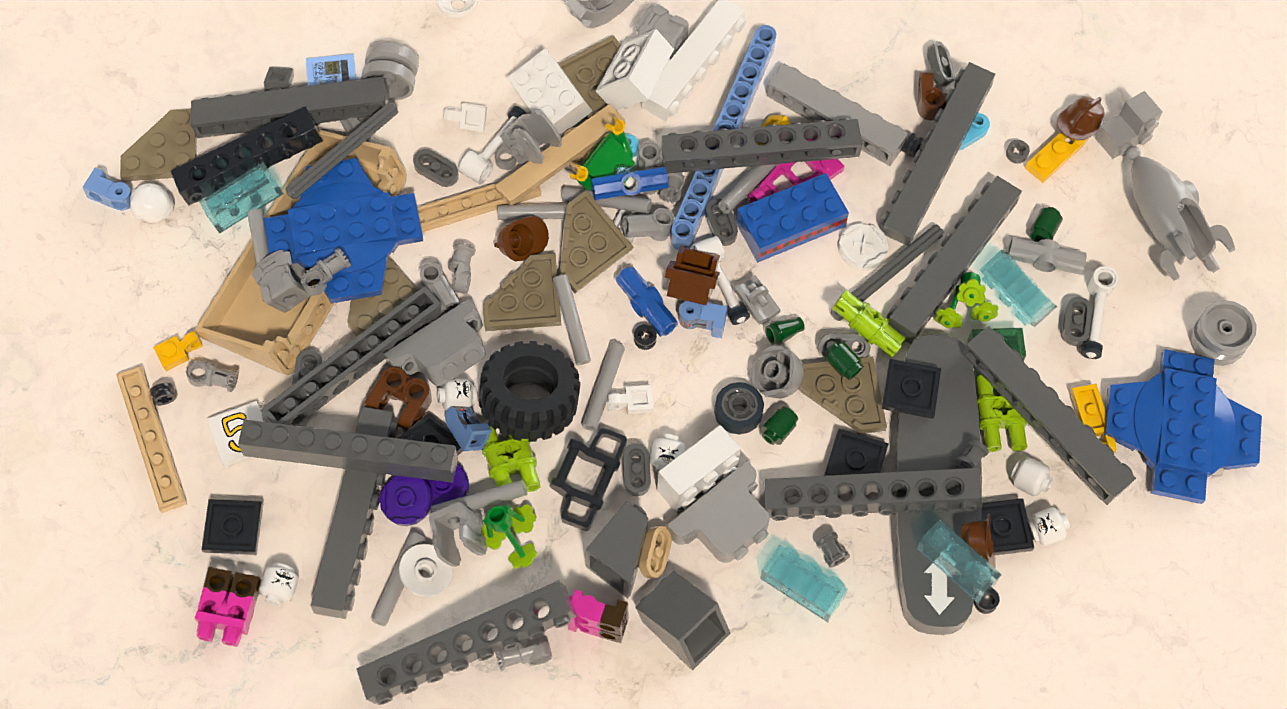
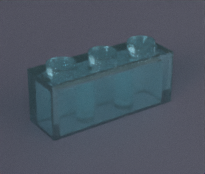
(241, 195)
(1017, 289)
(959, 561)
(804, 582)

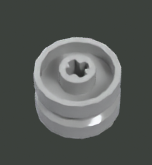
(394, 63)
(1223, 332)

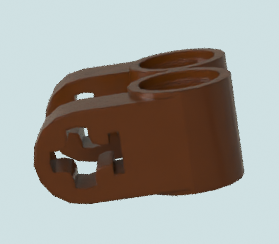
(930, 94)
(403, 392)

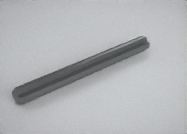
(341, 150)
(895, 265)

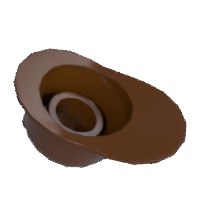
(1081, 118)
(523, 238)
(979, 537)

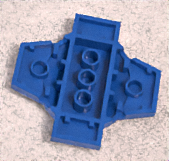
(348, 215)
(1183, 426)

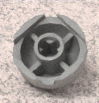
(777, 372)

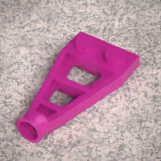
(832, 167)

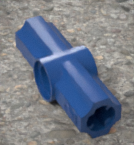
(645, 180)
(646, 301)

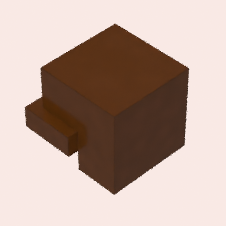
(693, 275)

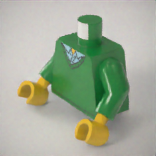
(608, 157)

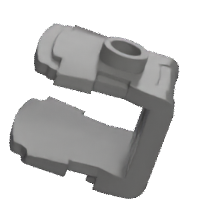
(671, 27)
(528, 134)
(280, 281)
(470, 532)

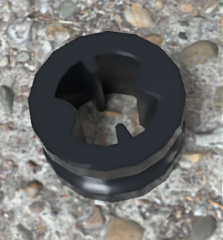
(912, 144)
(650, 342)
(163, 394)
(989, 608)

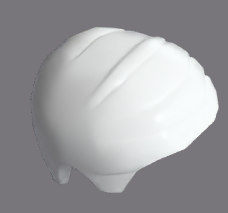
(151, 203)

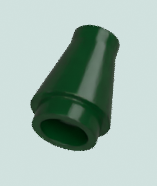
(782, 330)

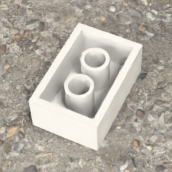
(635, 70)
(549, 90)
(698, 469)

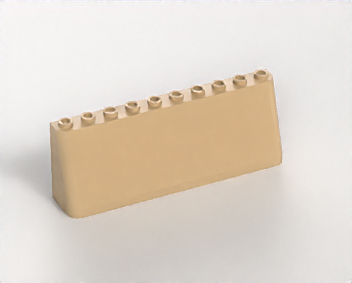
(238, 314)

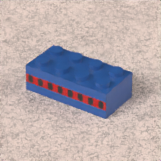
(791, 217)

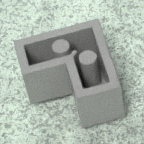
(1131, 126)

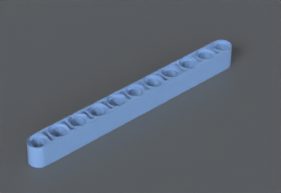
(733, 106)

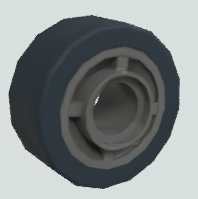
(739, 421)

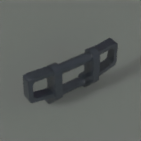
(588, 454)

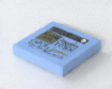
(330, 69)

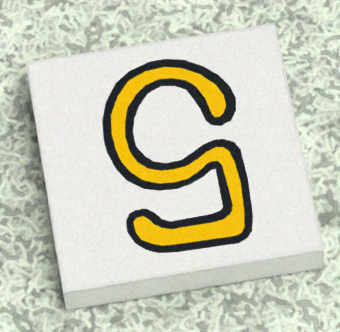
(227, 430)

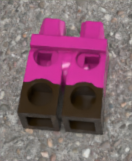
(226, 605)
(599, 618)

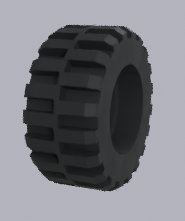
(522, 416)

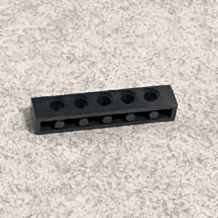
(267, 144)

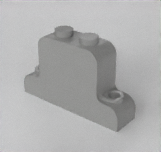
(442, 347)
(725, 517)

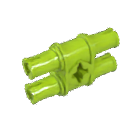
(868, 323)
(993, 420)
(502, 467)

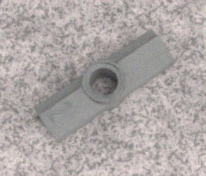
(1047, 255)

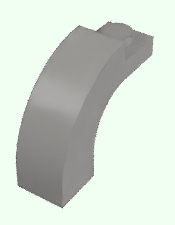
(597, 12)

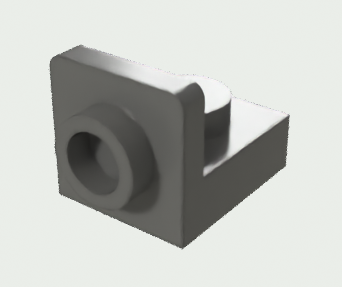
(278, 78)

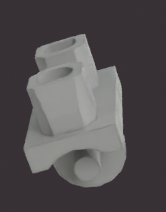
(757, 300)

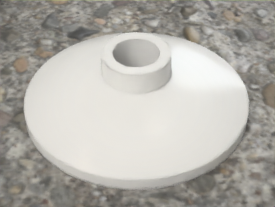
(424, 558)

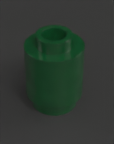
(1046, 224)
(844, 360)
(779, 426)

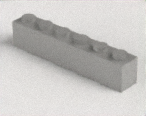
(818, 102)

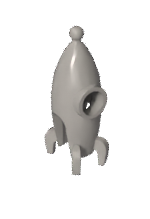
(1179, 229)

